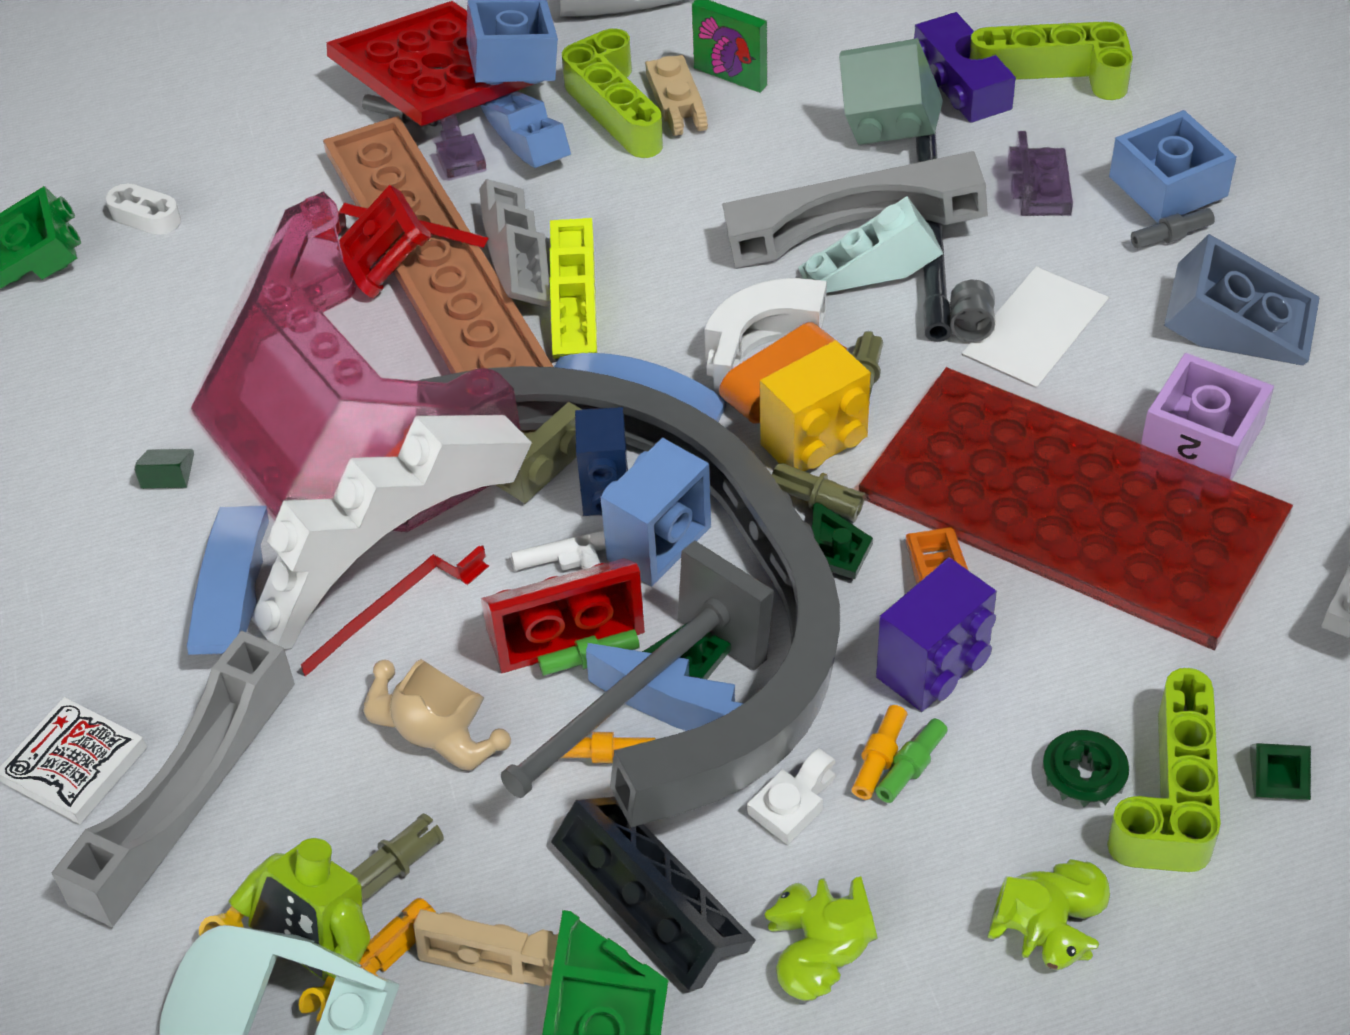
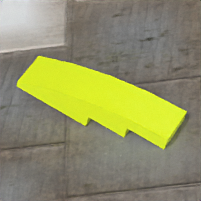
(572, 287)

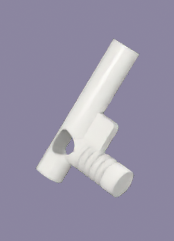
(569, 552)

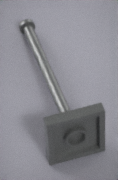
(713, 600)

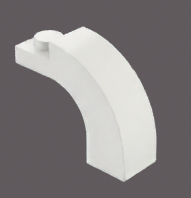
(760, 316)

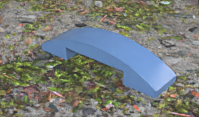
(649, 375)

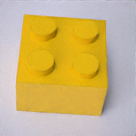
(815, 407)

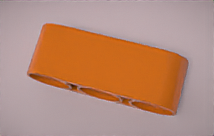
(742, 383)

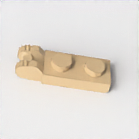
(676, 93)
(485, 948)

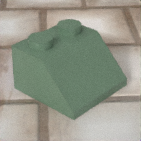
(889, 92)

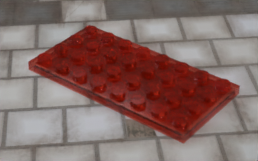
(1079, 505)

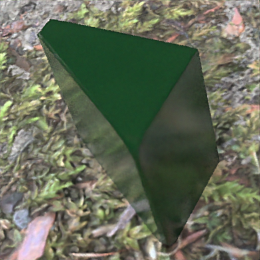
(164, 468)
(1281, 771)

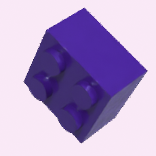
(936, 634)

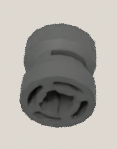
(972, 310)

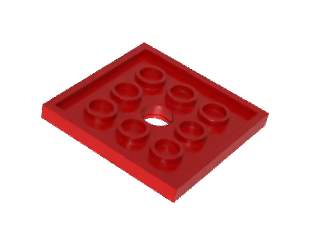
(399, 61)

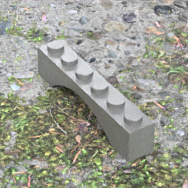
(772, 223)
(121, 854)

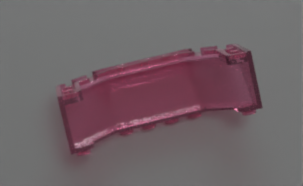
(293, 392)

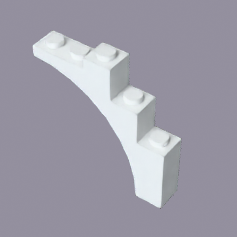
(375, 495)

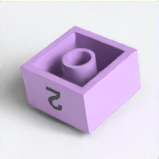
(1207, 415)

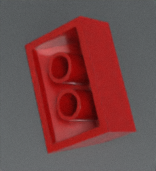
(563, 610)

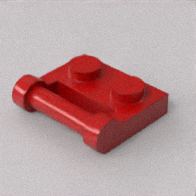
(375, 233)

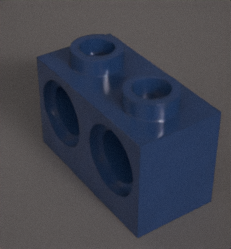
(599, 453)

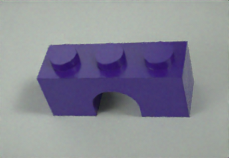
(973, 86)

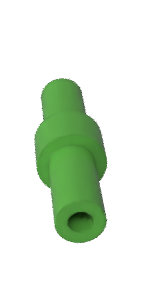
(576, 655)
(911, 760)

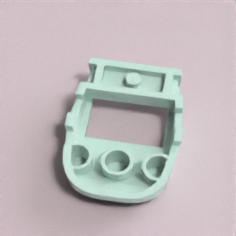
(229, 971)

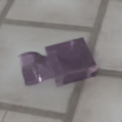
(458, 153)

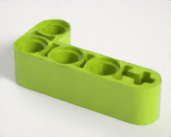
(1061, 52)
(597, 79)
(1182, 767)

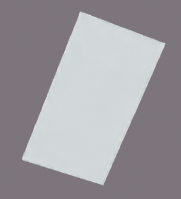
(1037, 326)

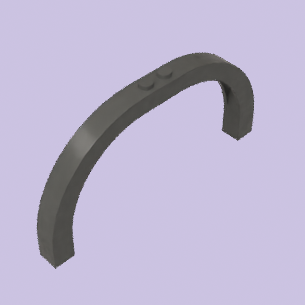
(740, 747)

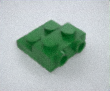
(36, 237)

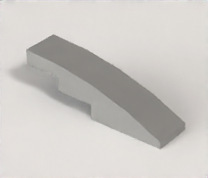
(514, 244)

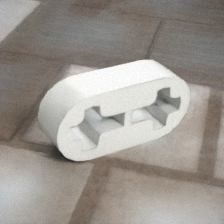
(143, 209)

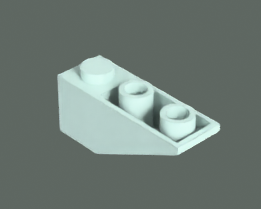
(876, 252)

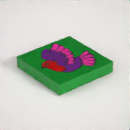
(730, 44)

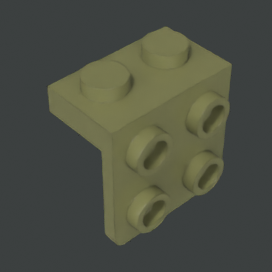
(550, 452)

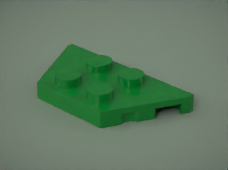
(601, 987)

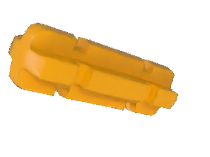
(393, 939)

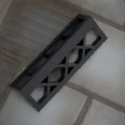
(646, 890)

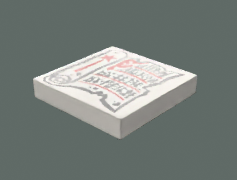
(71, 760)

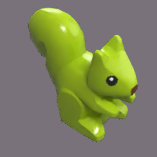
(1040, 906)
(833, 931)

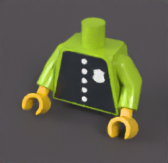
(302, 897)

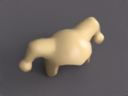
(431, 713)

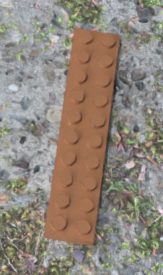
(444, 279)

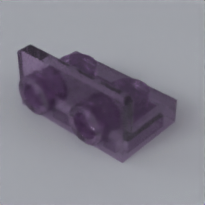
(1040, 179)

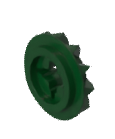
(1106, 761)

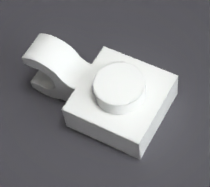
(792, 803)

